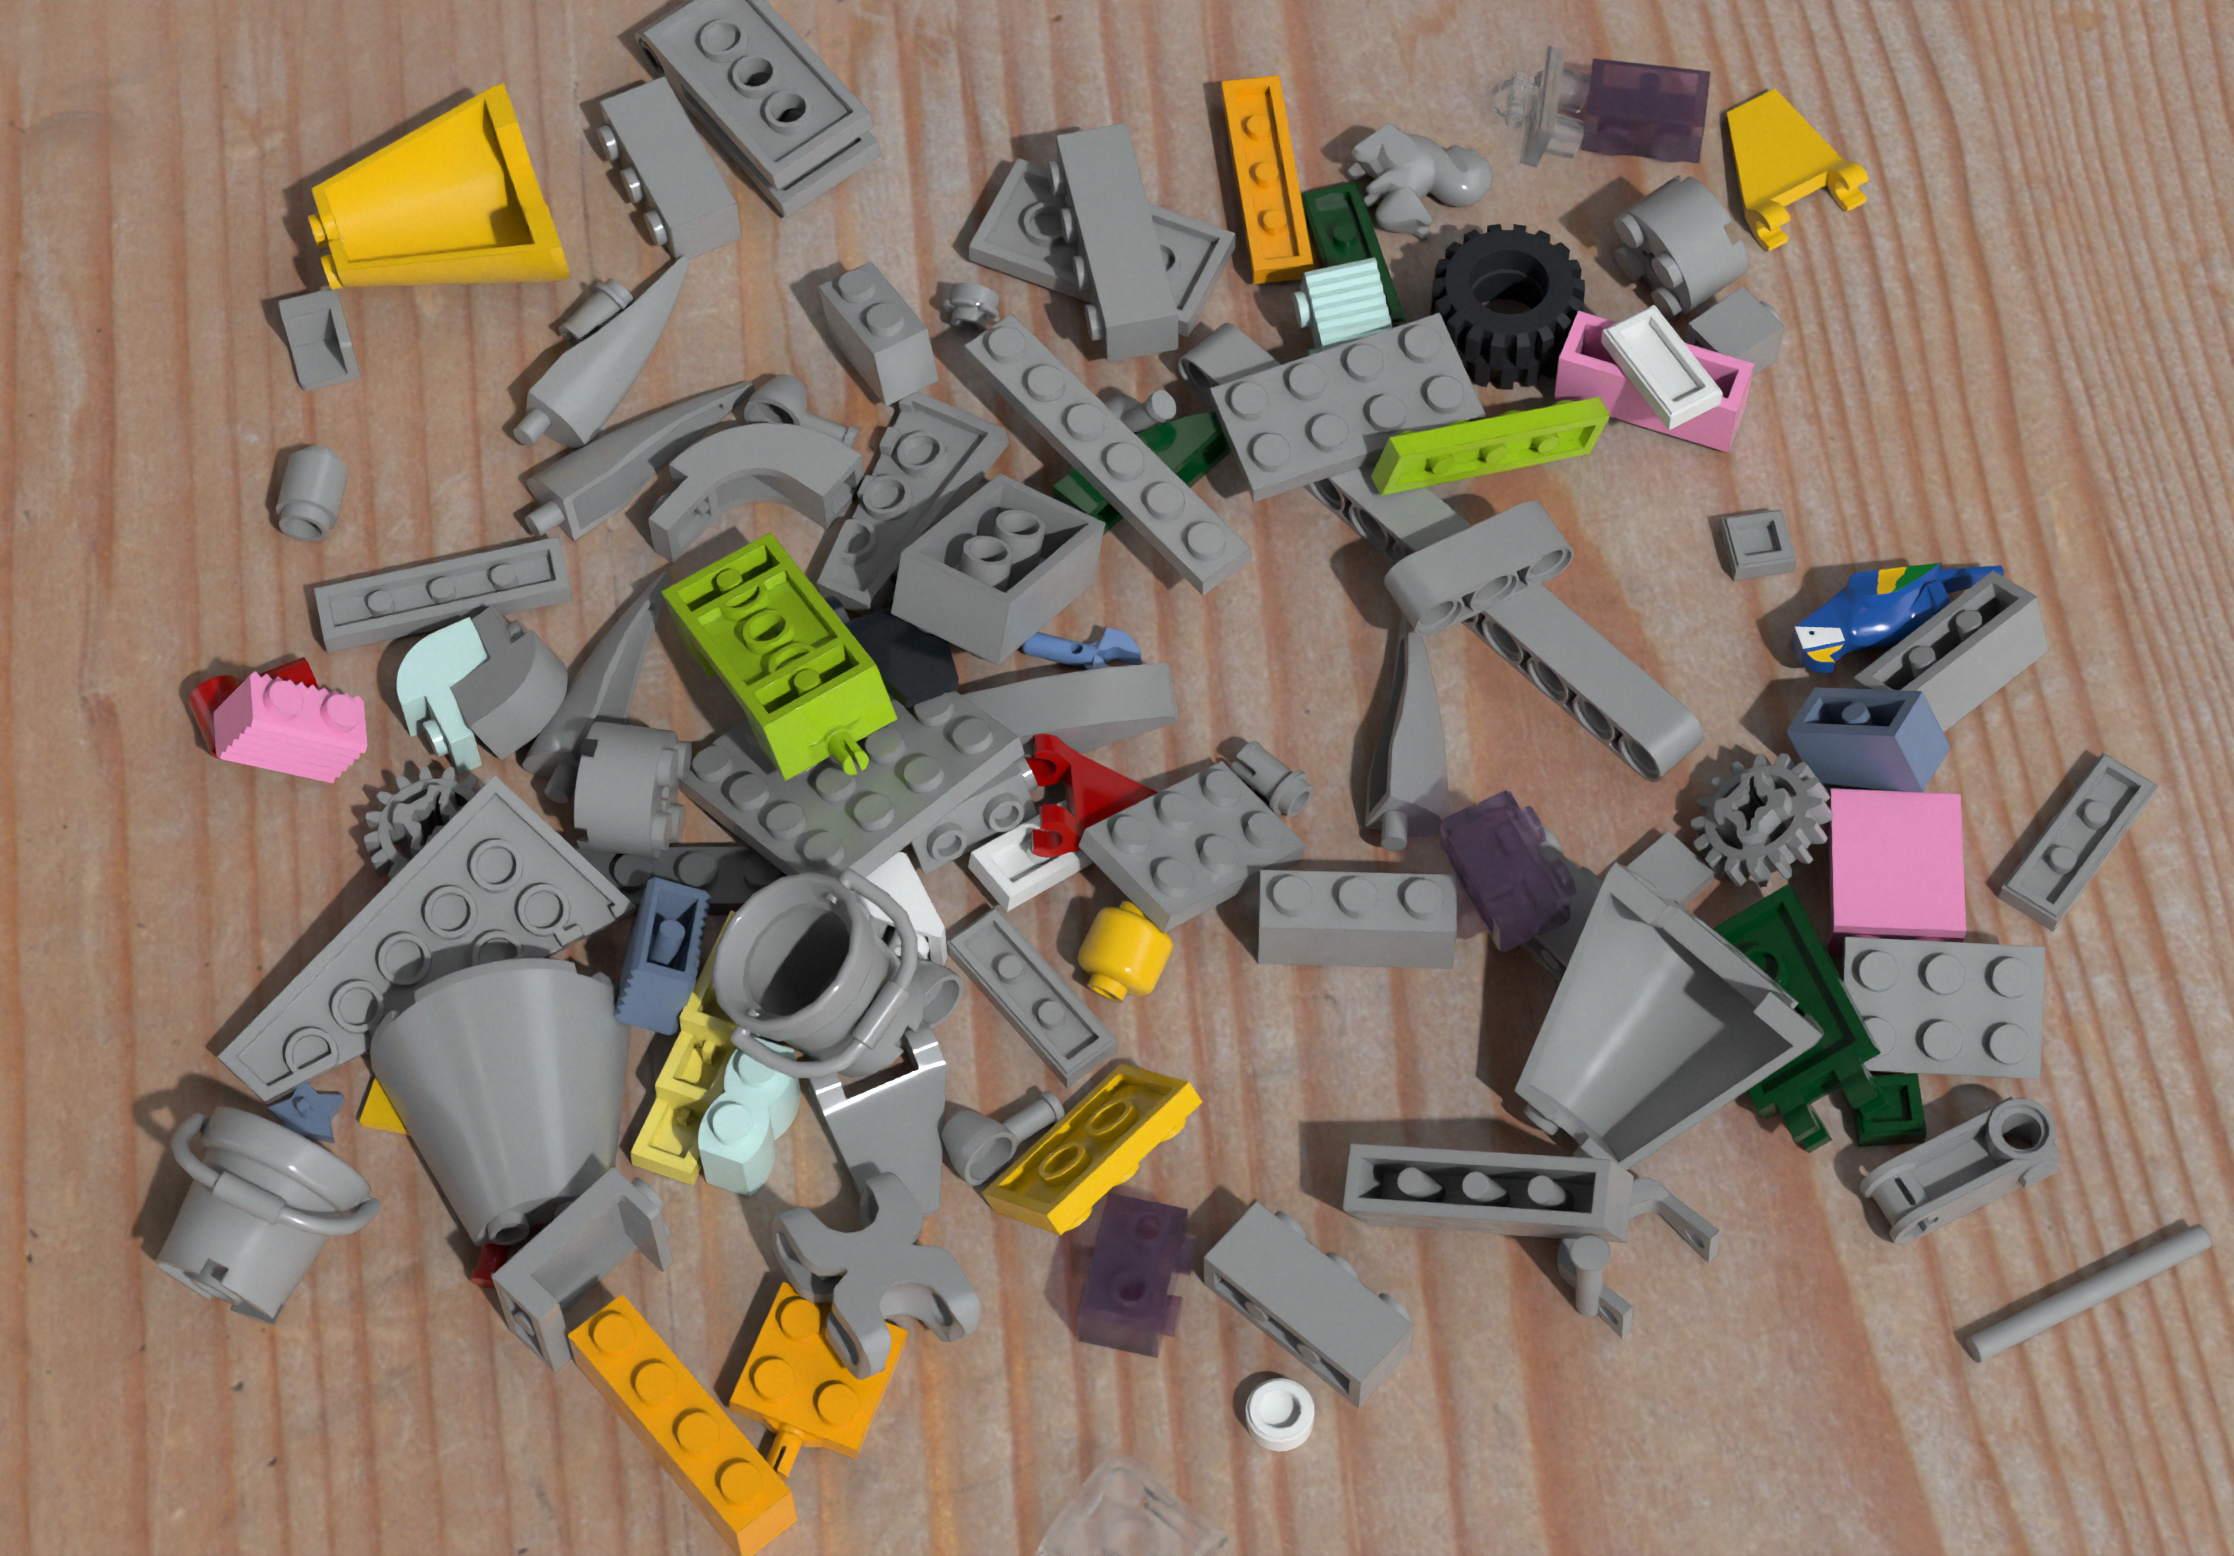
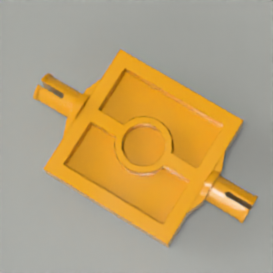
(802, 1386)

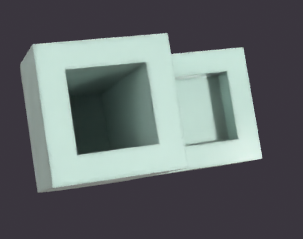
(426, 693)

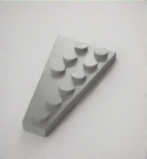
(476, 894)

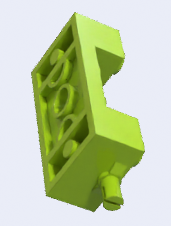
(782, 657)

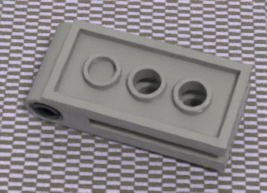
(762, 96)

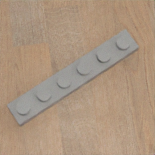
(1108, 454)

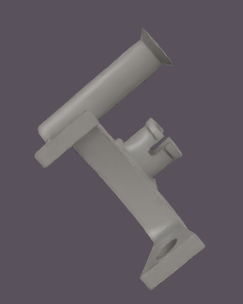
(1583, 1259)

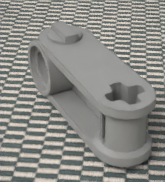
(1964, 1169)

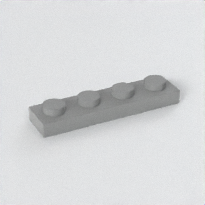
(442, 594)

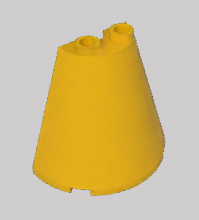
(441, 207)

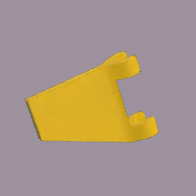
(1783, 161)

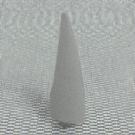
(596, 374)
(610, 471)
(596, 693)
(1409, 768)

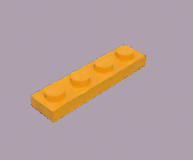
(1266, 179)

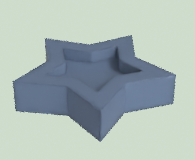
(309, 1113)

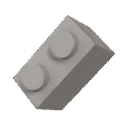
(878, 333)

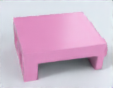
(1895, 866)

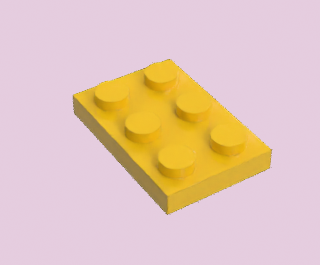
(1092, 1149)

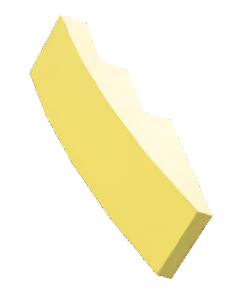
(687, 1084)

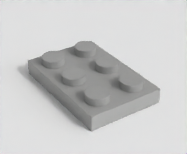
(1191, 846)
(1949, 1005)

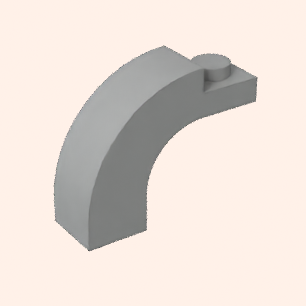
(754, 465)

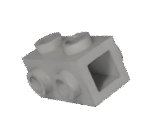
(979, 818)

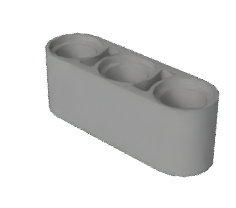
(1478, 568)

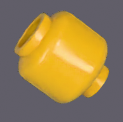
(1124, 953)

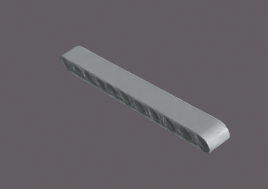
(1529, 631)

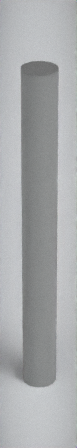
(2088, 1293)

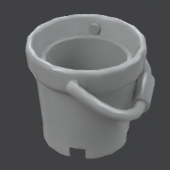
(817, 976)
(257, 1210)

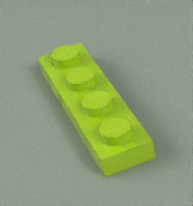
(1489, 445)

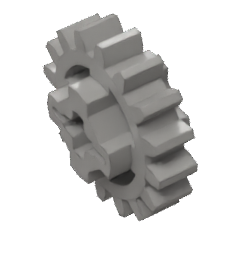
(414, 817)
(1762, 820)

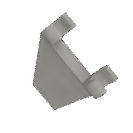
(893, 1124)

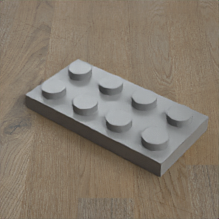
(1027, 241)
(1342, 405)

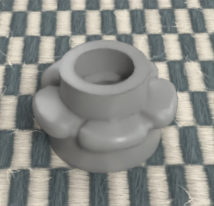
(972, 307)

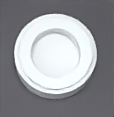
(1279, 1414)

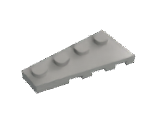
(922, 475)

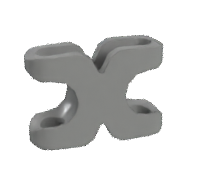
(875, 1275)

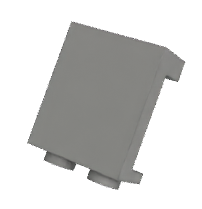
(576, 1255)

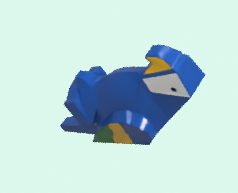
(1878, 611)

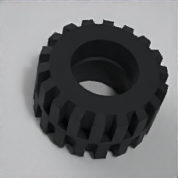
(1512, 268)

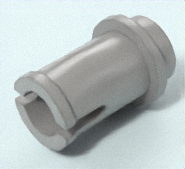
(601, 308)
(1273, 780)

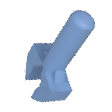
(1113, 646)

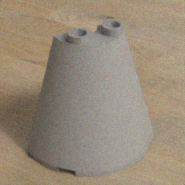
(1653, 1027)
(509, 1088)

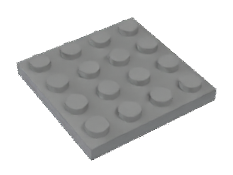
(856, 822)

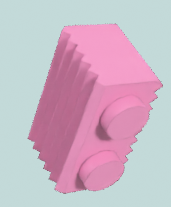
(290, 728)

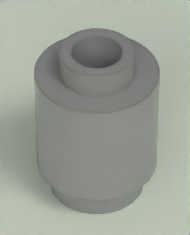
(311, 493)

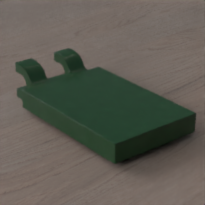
(1788, 949)

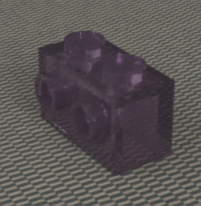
(1134, 1276)

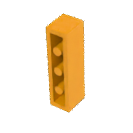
(683, 1427)

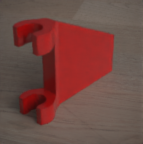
(1090, 790)

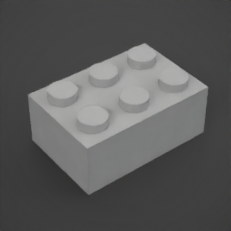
(997, 569)

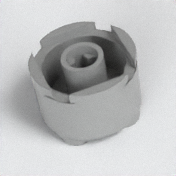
(1679, 246)
(631, 790)

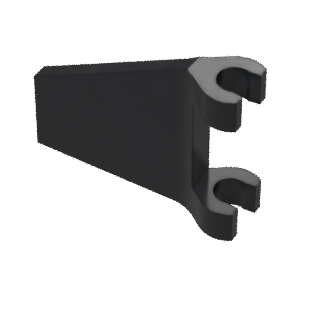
(910, 662)

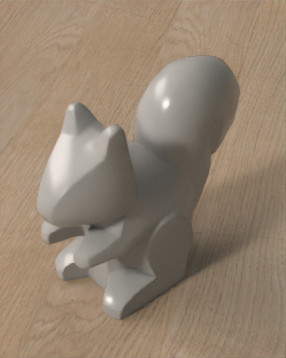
(1411, 167)

